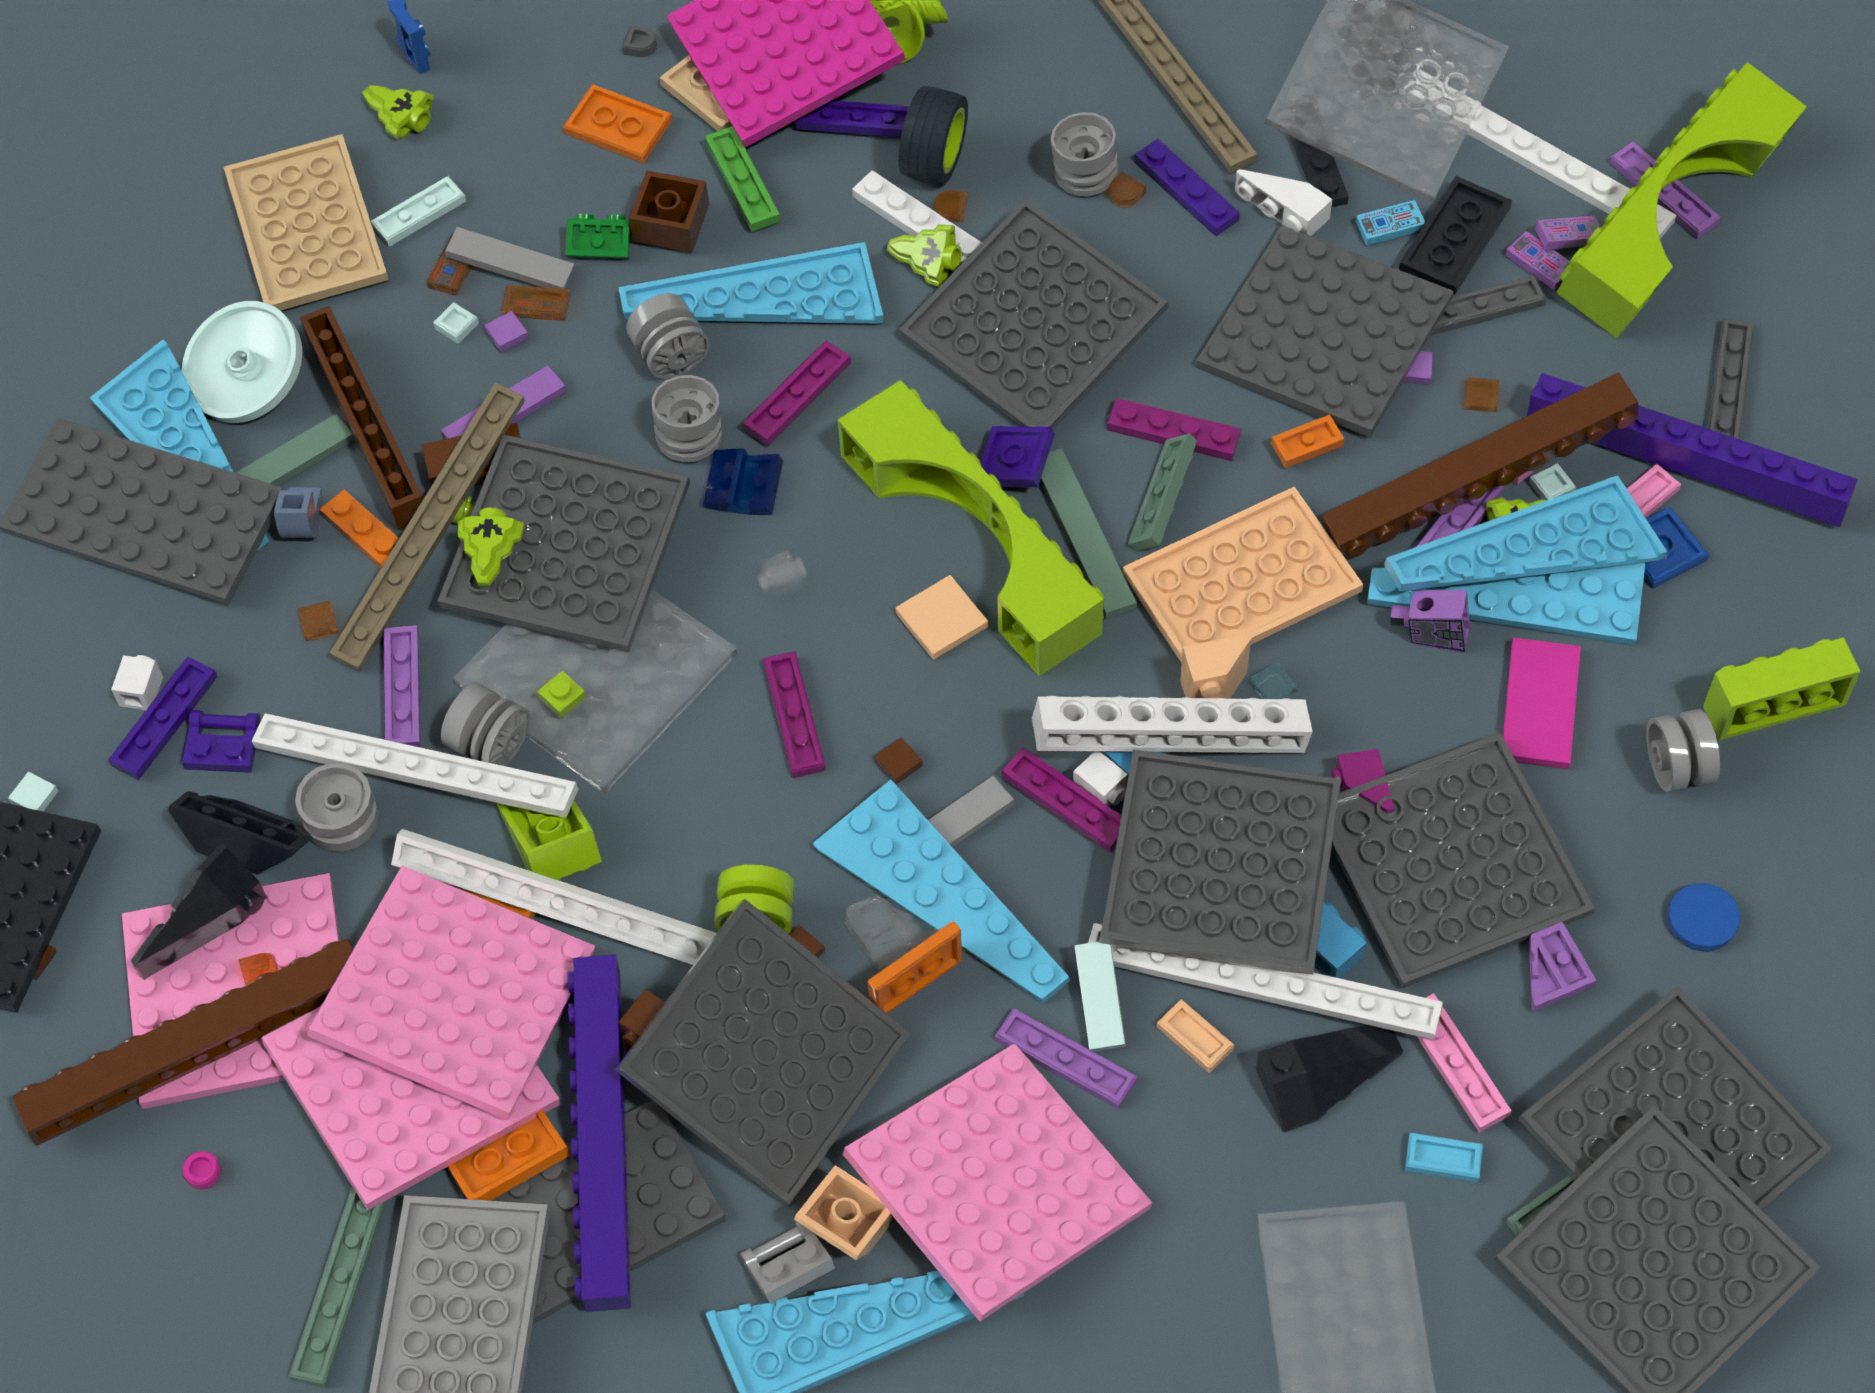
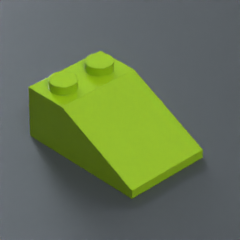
(550, 842)

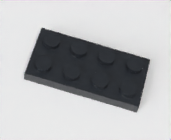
(1455, 234)

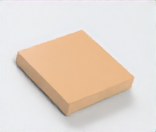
(941, 617)

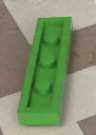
(742, 179)

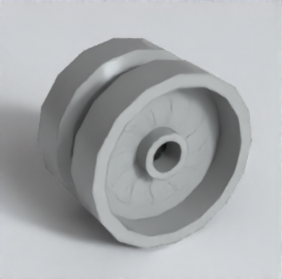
(1683, 750)
(337, 807)

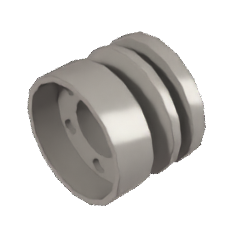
(1084, 154)
(667, 336)
(687, 418)
(485, 725)

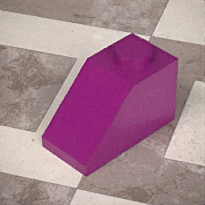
(1359, 769)

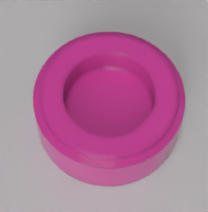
(201, 1170)

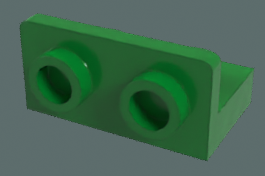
(598, 237)

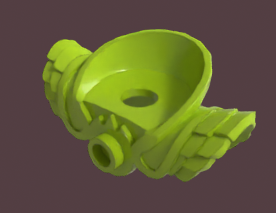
(907, 21)

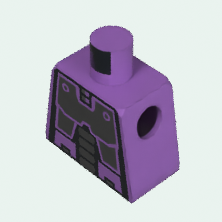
(1436, 619)

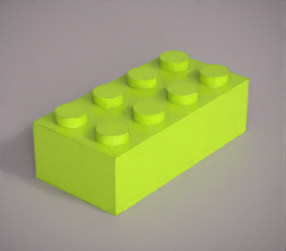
(1781, 688)

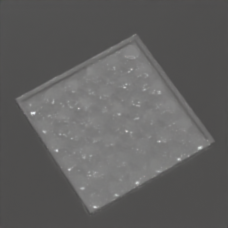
(1388, 89)
(627, 693)

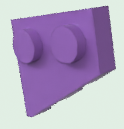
(1556, 967)

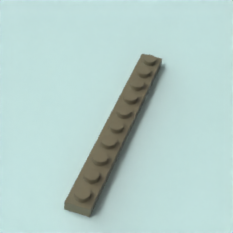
(1181, 83)
(427, 527)

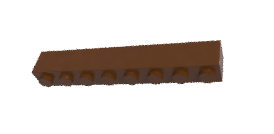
(362, 415)

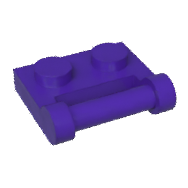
(220, 751)

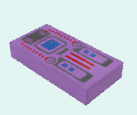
(1566, 232)
(1531, 256)

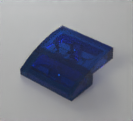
(743, 482)

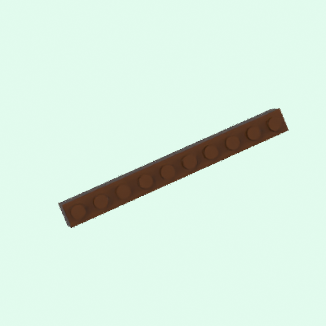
(1481, 466)
(179, 1045)

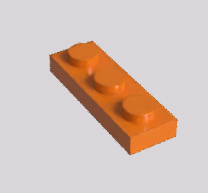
(360, 527)

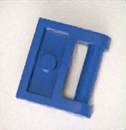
(410, 36)

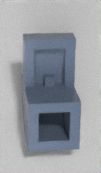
(298, 512)

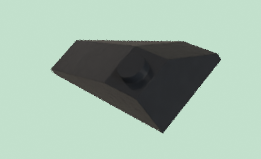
(217, 902)
(1320, 1070)

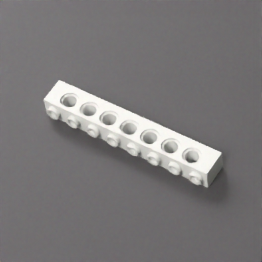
(1171, 724)

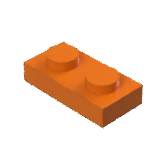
(1307, 441)

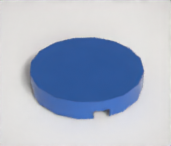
(1703, 917)

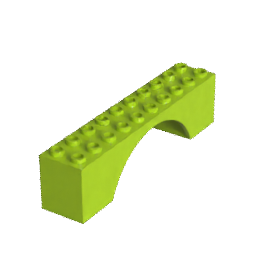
(1625, 256)
(906, 450)

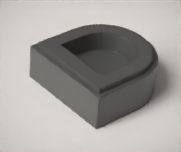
(639, 42)

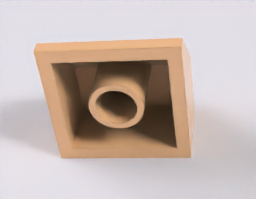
(1215, 667)
(845, 1214)

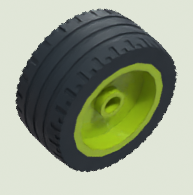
(933, 135)

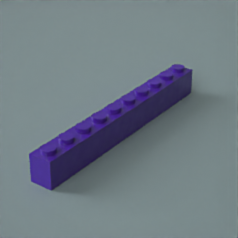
(1719, 459)
(601, 1135)

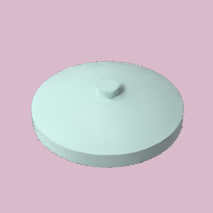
(242, 361)

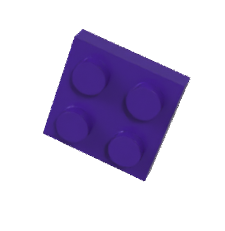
(1017, 454)

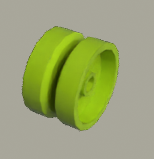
(762, 886)

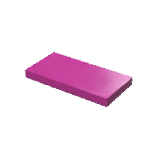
(1541, 702)

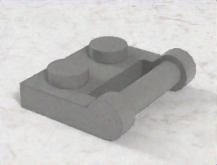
(790, 1269)

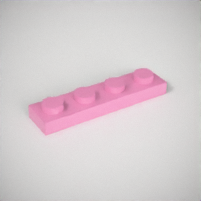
(1465, 1074)

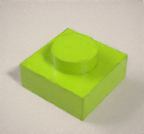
(561, 694)

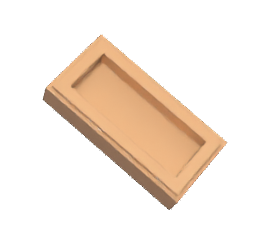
(1195, 1036)

